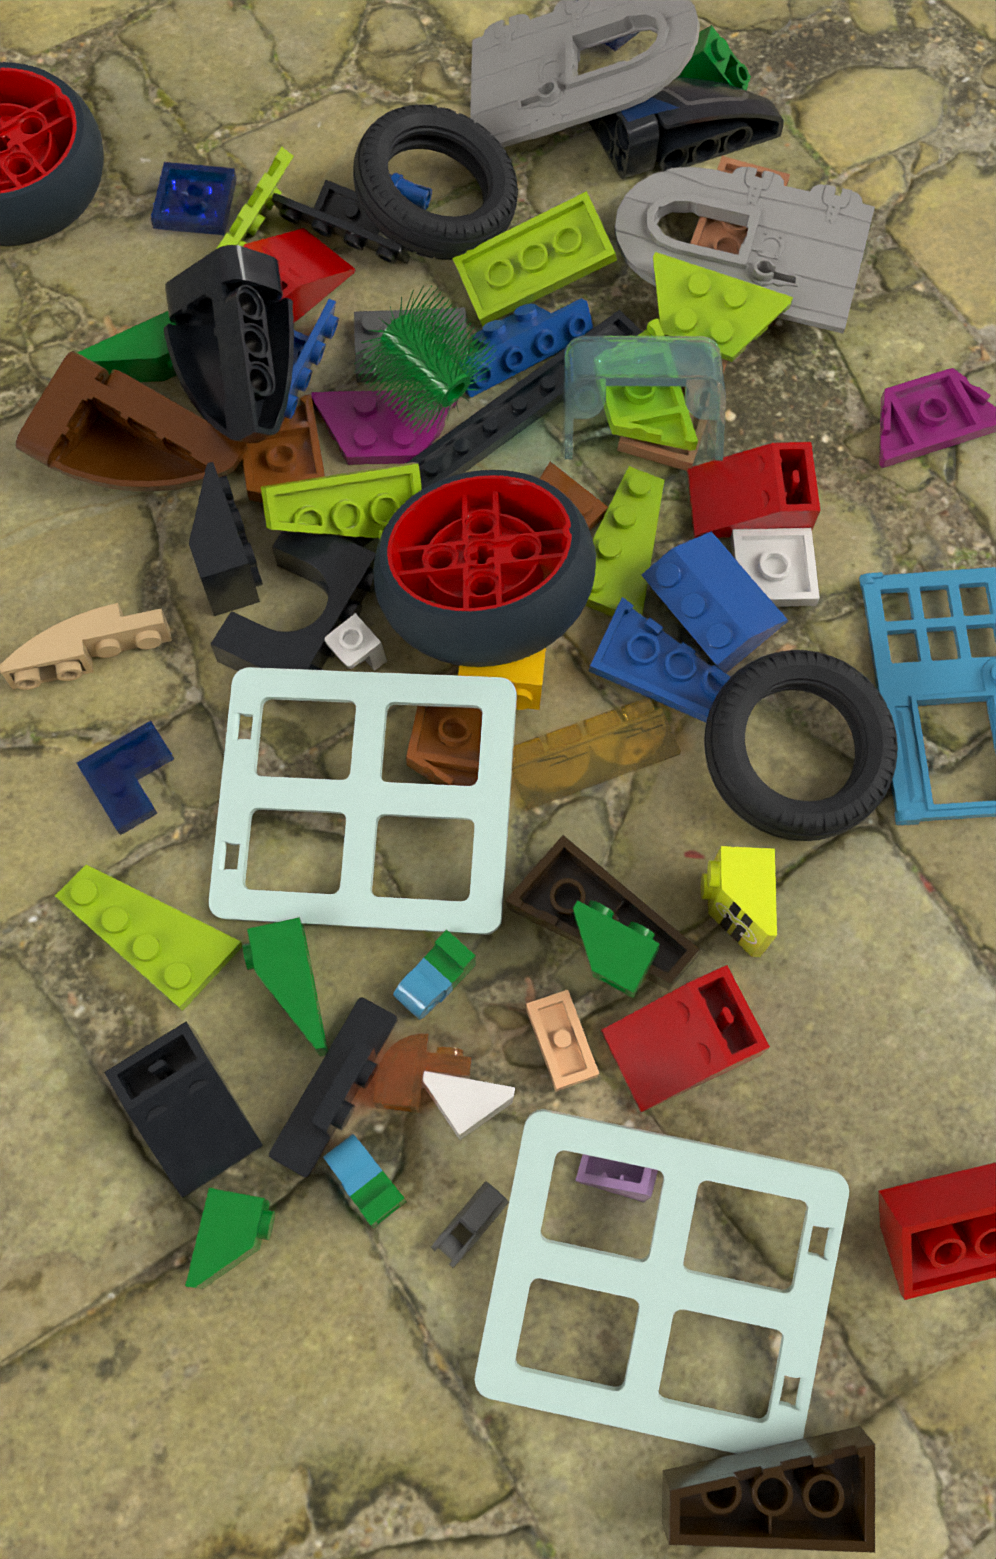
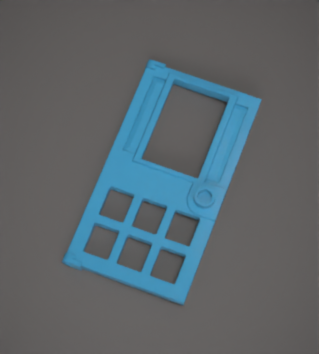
(929, 681)

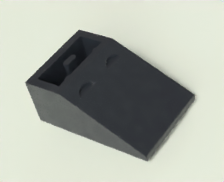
(222, 548)
(183, 1109)

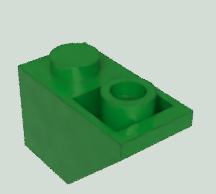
(715, 61)
(614, 951)

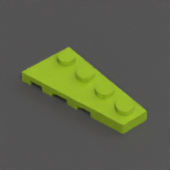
(249, 217)
(341, 503)
(626, 543)
(154, 938)

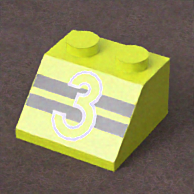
(743, 895)

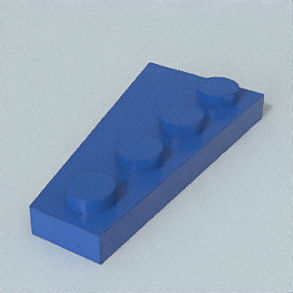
(655, 664)

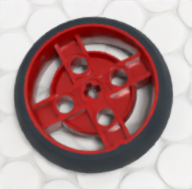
(37, 124)
(497, 558)

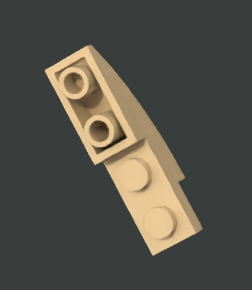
(68, 647)

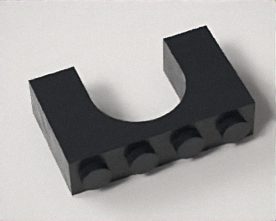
(332, 564)

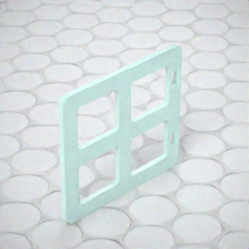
(366, 799)
(659, 1284)

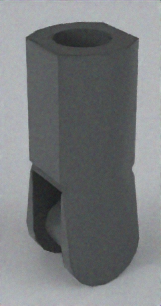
(476, 1218)

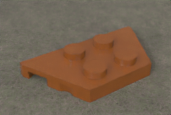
(287, 455)
(446, 744)

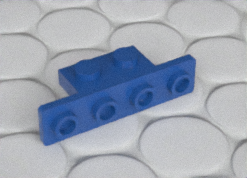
(526, 340)
(309, 351)

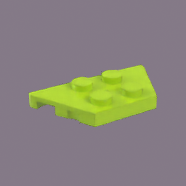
(713, 305)
(651, 412)

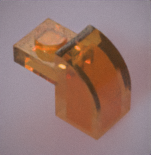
(402, 1070)

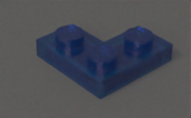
(116, 771)

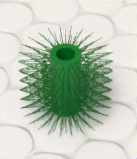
(425, 360)

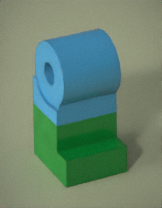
(435, 975)
(364, 1181)

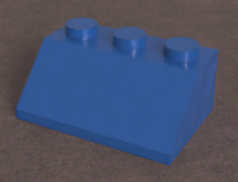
(714, 599)

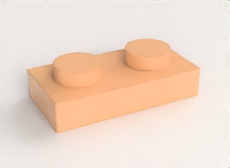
(562, 1040)

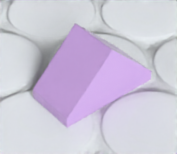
(617, 1177)

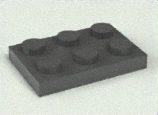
(370, 321)

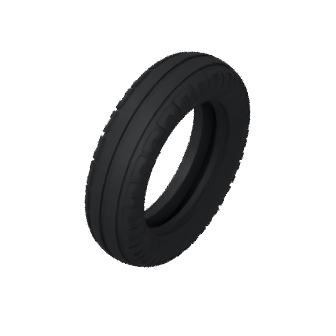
(448, 134)
(856, 701)

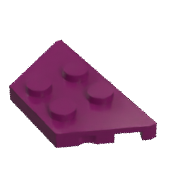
(932, 416)
(370, 430)

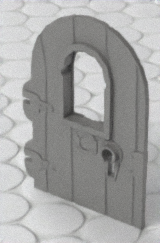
(529, 75)
(790, 237)

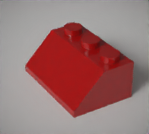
(941, 1230)

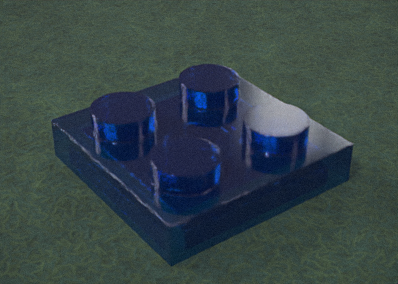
(194, 198)

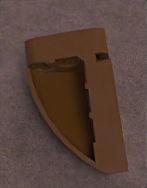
(121, 433)

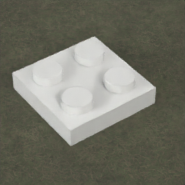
(779, 563)

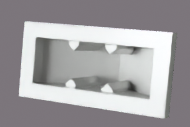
(466, 1101)

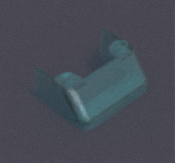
(644, 361)

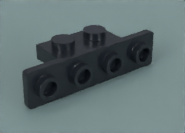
(341, 214)
(333, 1087)

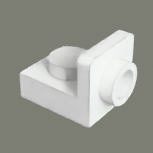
(356, 643)

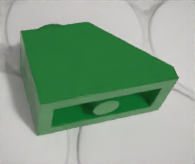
(228, 1234)

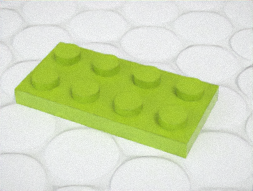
(535, 258)

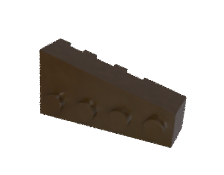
(571, 875)
(778, 1497)

